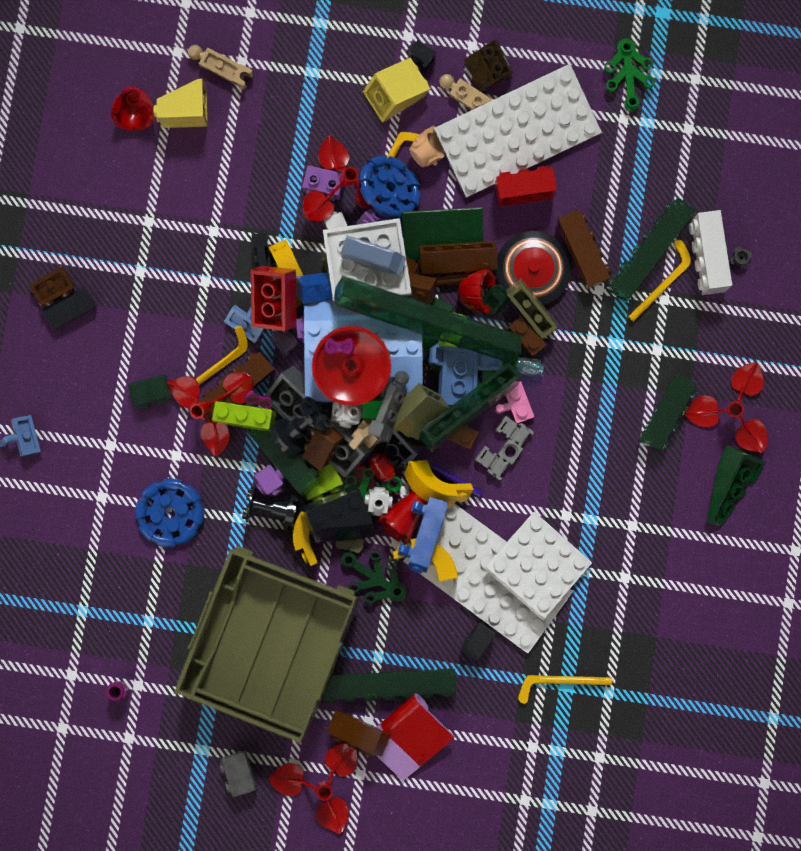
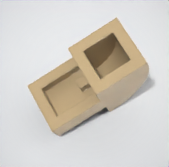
(362, 437)

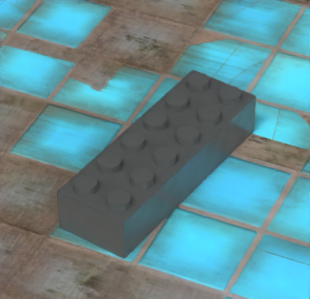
(286, 397)

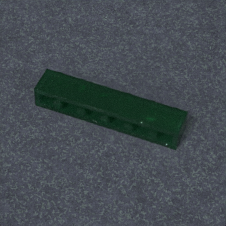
(651, 250)
(469, 407)
(290, 466)

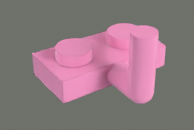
(518, 404)

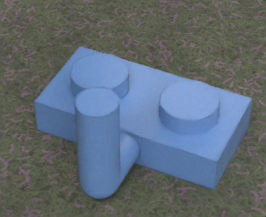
(238, 317)
(24, 435)

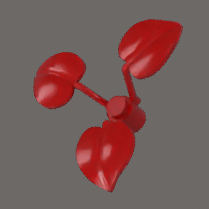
(331, 156)
(704, 409)
(213, 434)
(334, 812)

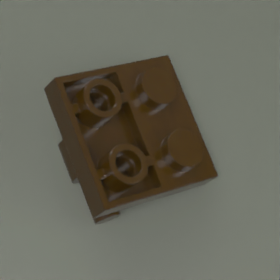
(489, 66)

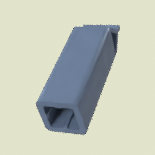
(373, 255)

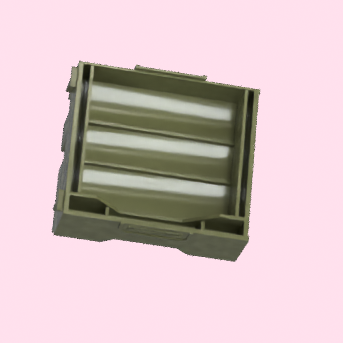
(266, 644)

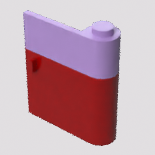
(413, 738)

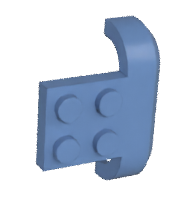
(459, 370)

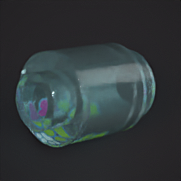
(529, 367)

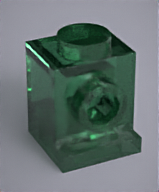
(500, 294)

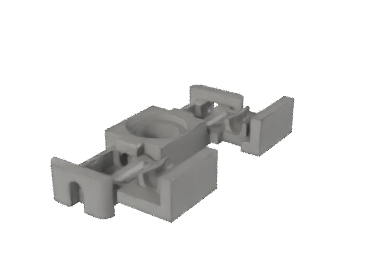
(499, 464)

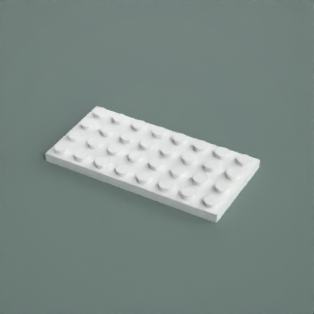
(517, 130)
(471, 549)

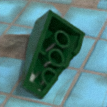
(733, 476)

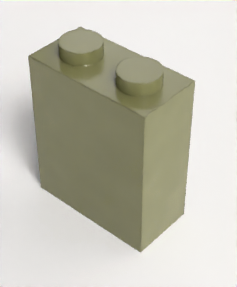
(418, 410)

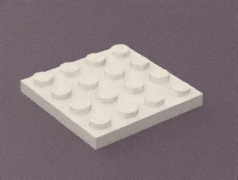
(381, 233)
(538, 565)

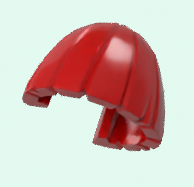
(132, 109)
(471, 290)

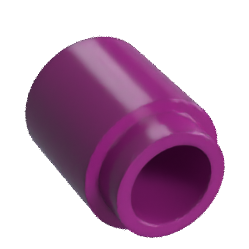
(111, 691)

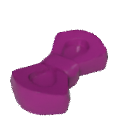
(332, 346)
(252, 398)

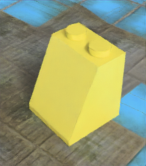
(396, 89)
(183, 106)

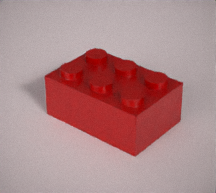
(525, 186)
(273, 298)

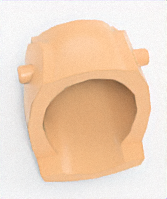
(427, 148)

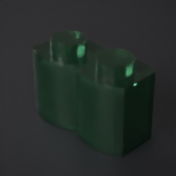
(149, 392)

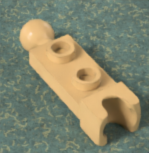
(220, 65)
(464, 92)

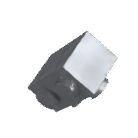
(238, 773)

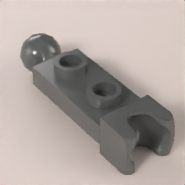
(387, 414)

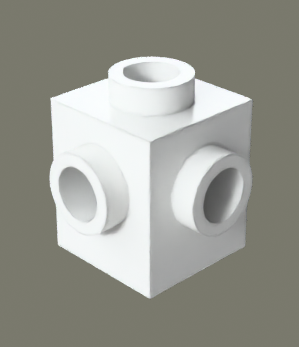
(346, 414)
(375, 494)

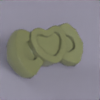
(351, 545)

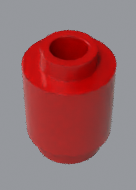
(381, 467)

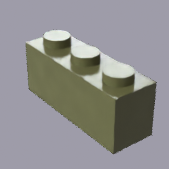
(531, 308)

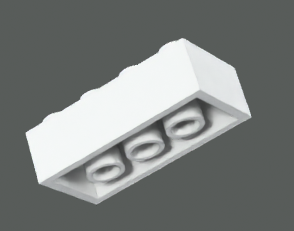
(710, 252)

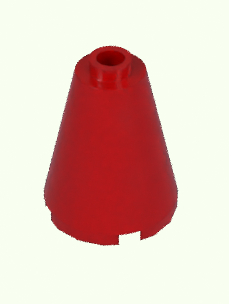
(399, 520)

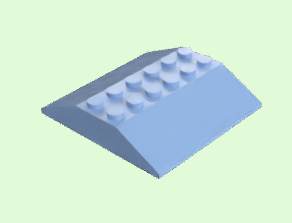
(402, 344)

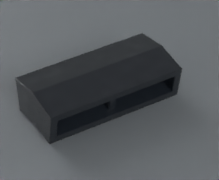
(69, 308)

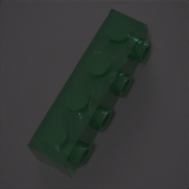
(667, 413)

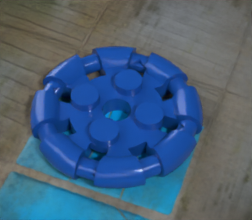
(395, 180)
(158, 509)

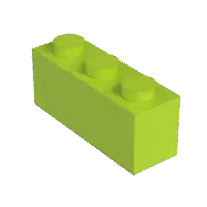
(243, 416)

